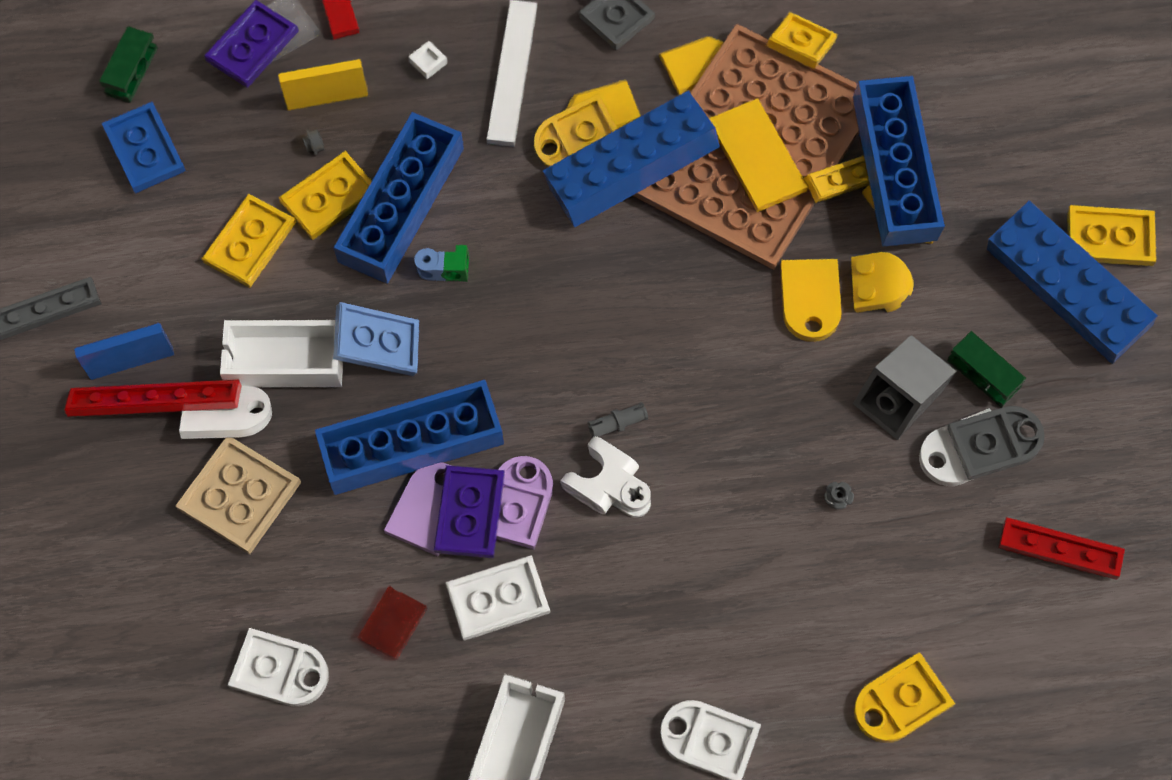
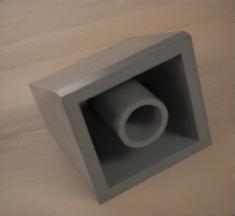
(903, 386)

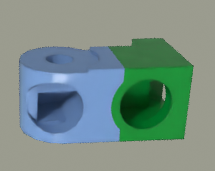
(443, 265)

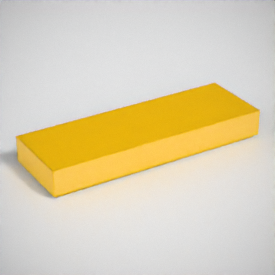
(838, 179)

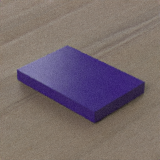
(251, 43)
(469, 511)

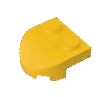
(880, 282)

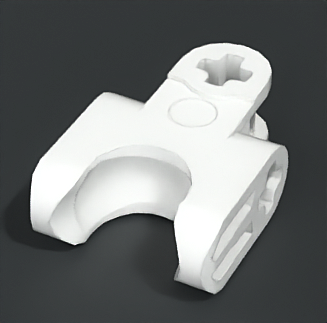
(613, 485)

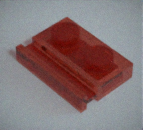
(392, 623)

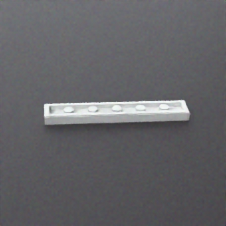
(512, 73)

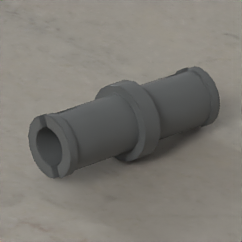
(617, 420)

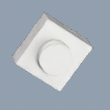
(428, 60)

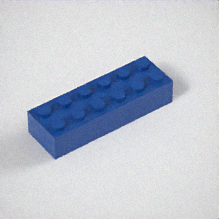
(631, 158)
(898, 161)
(399, 197)
(1071, 282)
(409, 437)

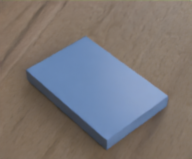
(376, 339)

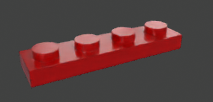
(1061, 548)

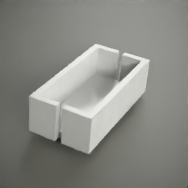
(280, 353)
(518, 732)

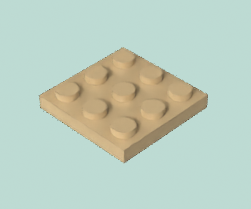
(238, 494)

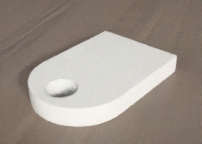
(229, 422)
(940, 444)
(276, 669)
(712, 739)

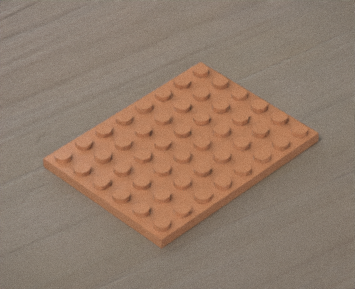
(811, 115)

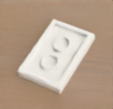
(497, 597)

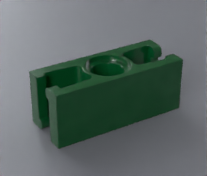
(128, 64)
(986, 369)

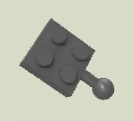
(617, 19)

